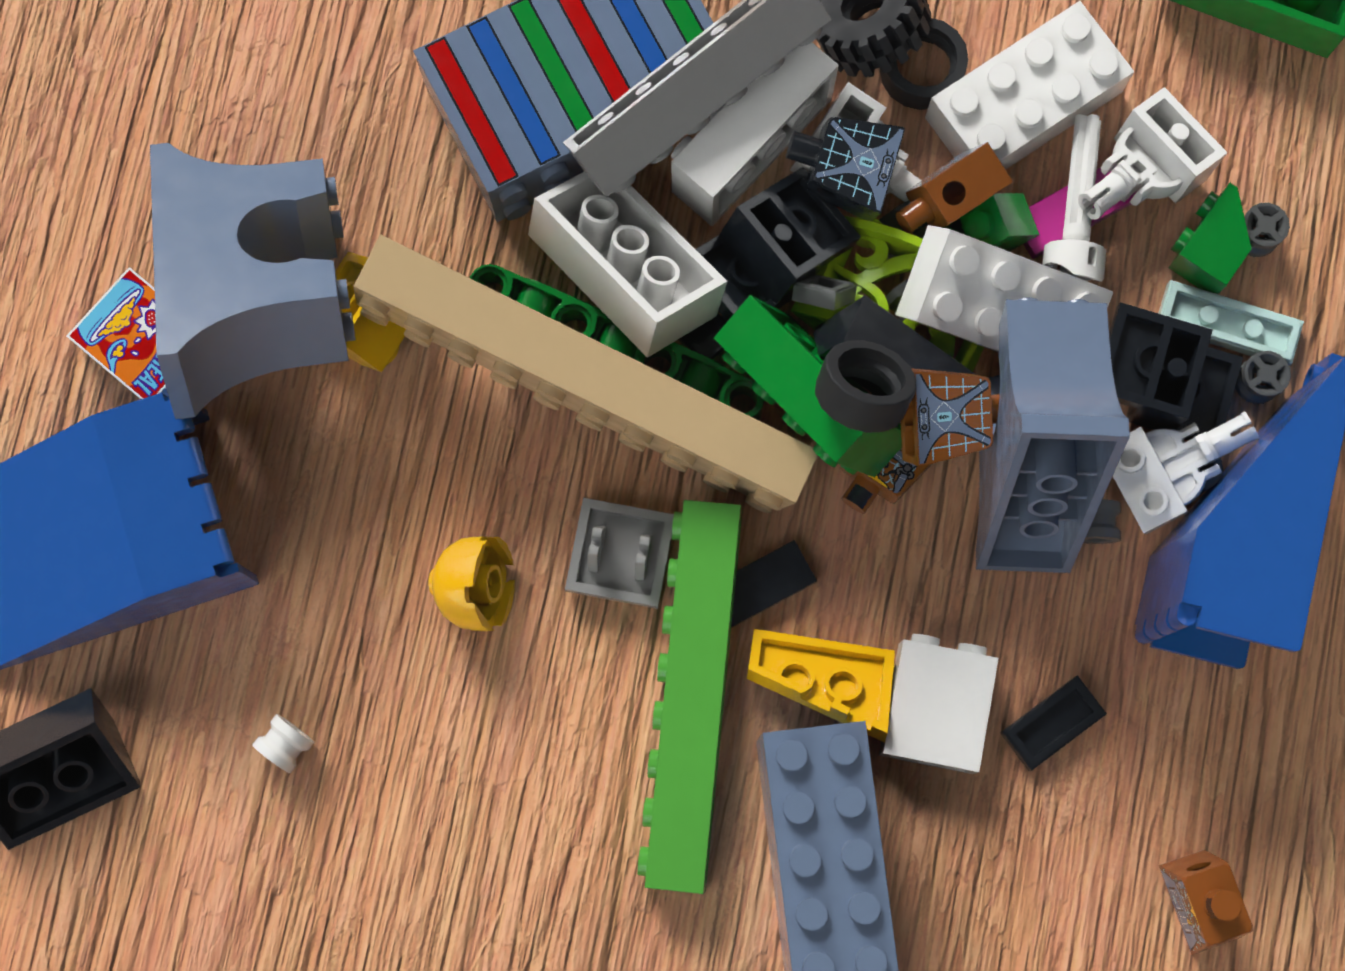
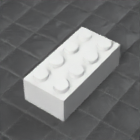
(1031, 89)
(751, 133)
(627, 261)
(964, 285)

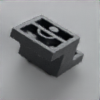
(776, 243)
(1170, 371)

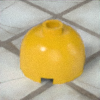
(472, 583)

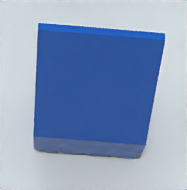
(108, 531)
(1253, 542)

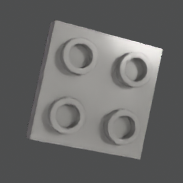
(620, 553)

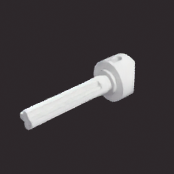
(1075, 252)

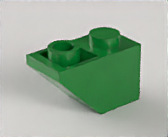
(999, 221)
(1216, 246)

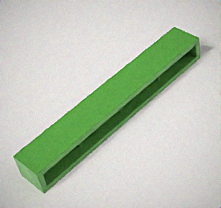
(693, 697)

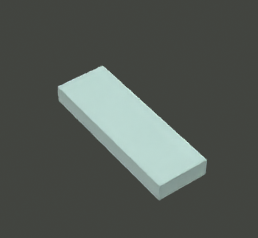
(1233, 322)

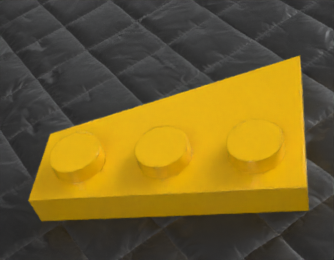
(827, 676)

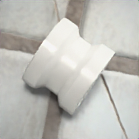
(283, 743)

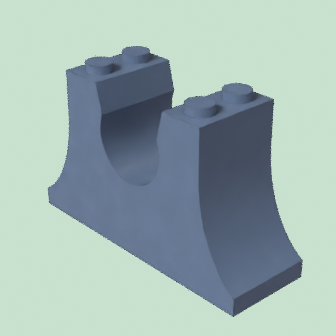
(243, 273)
(1052, 436)

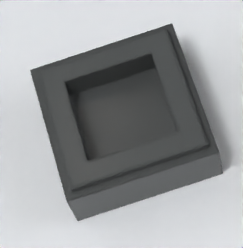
(824, 292)

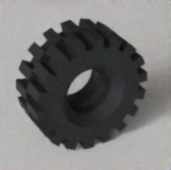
(876, 39)

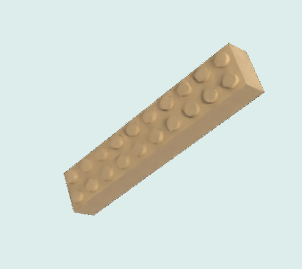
(583, 376)

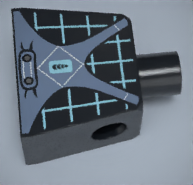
(849, 163)

